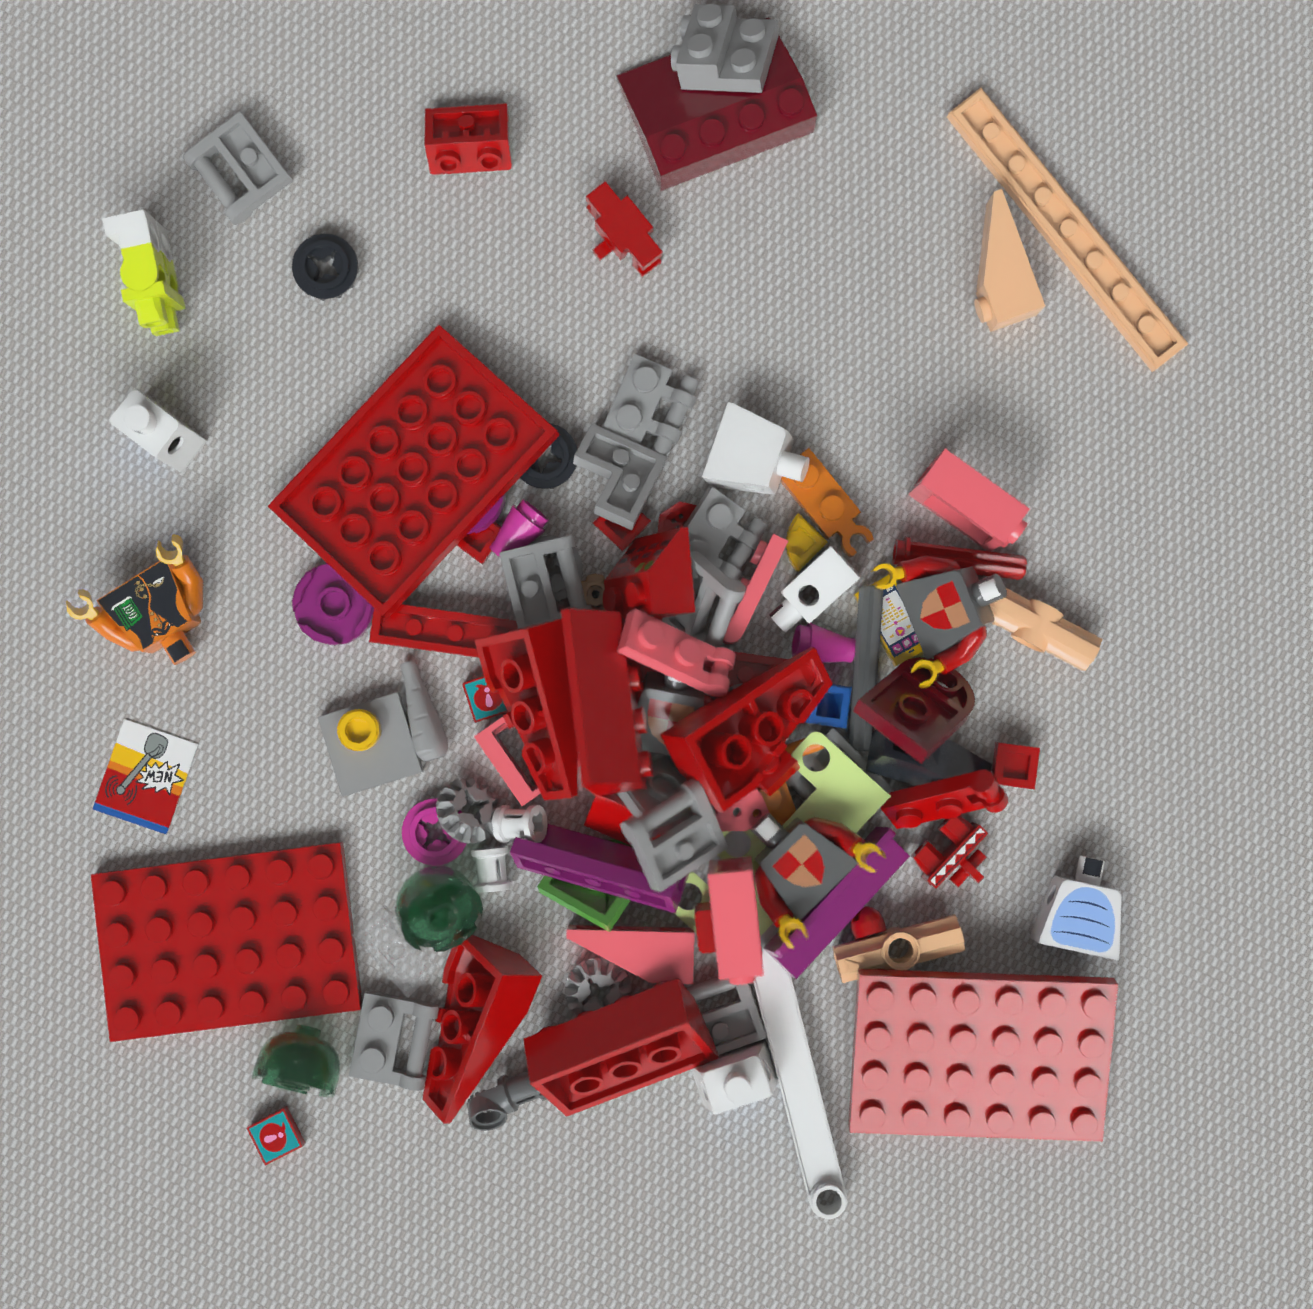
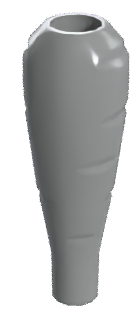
(425, 725)

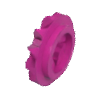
(415, 836)

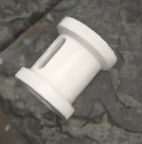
(519, 823)
(491, 869)

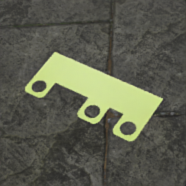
(841, 795)

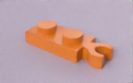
(827, 504)

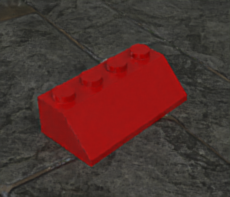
(605, 703)
(619, 1048)

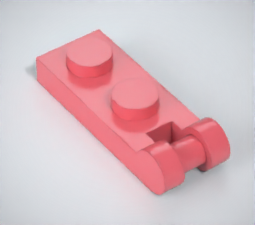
(766, 558)
(676, 653)

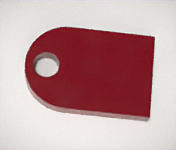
(917, 716)

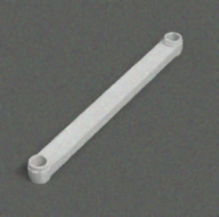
(795, 1070)

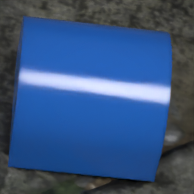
(832, 708)

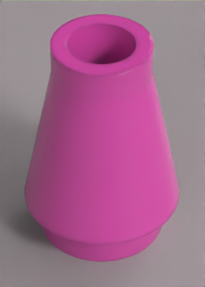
(520, 528)
(829, 645)

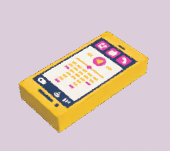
(896, 628)

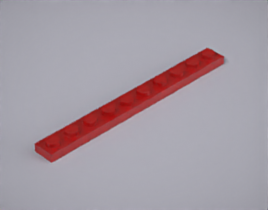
(457, 632)

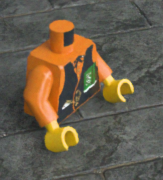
(151, 607)

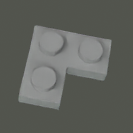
(630, 472)

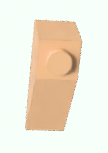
(1005, 277)

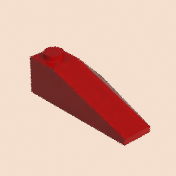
(533, 682)
(739, 734)
(482, 1009)

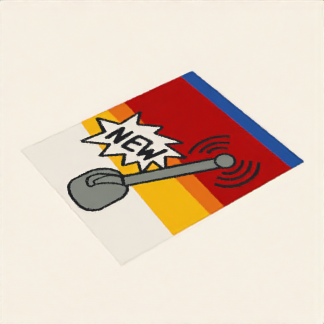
(145, 776)

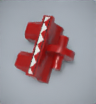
(939, 866)

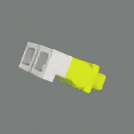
(147, 270)

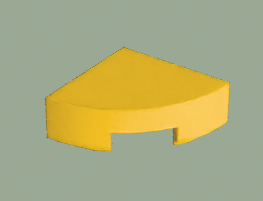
(802, 543)

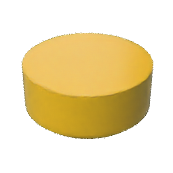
(359, 730)

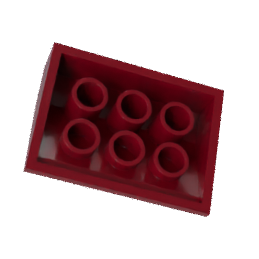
(707, 130)

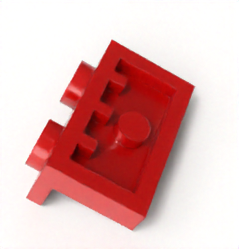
(467, 139)

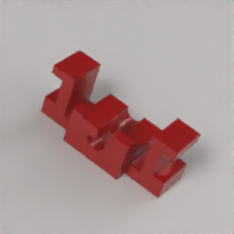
(622, 229)

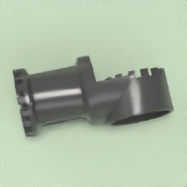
(500, 1101)

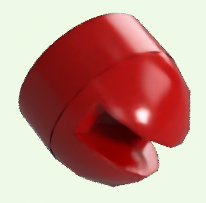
(867, 922)

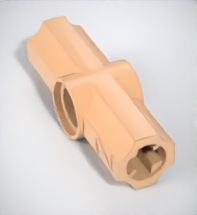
(1045, 629)
(925, 942)

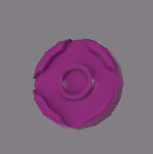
(330, 607)

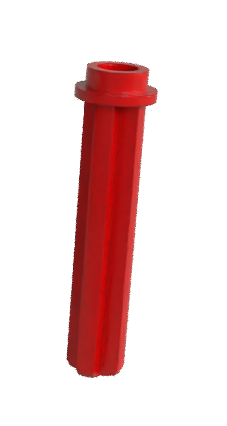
(984, 562)

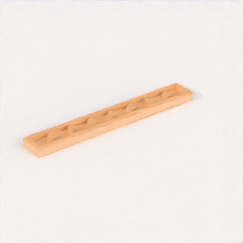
(1066, 230)

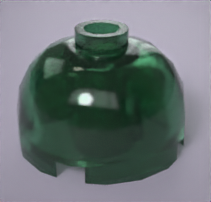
(437, 908)
(299, 1062)

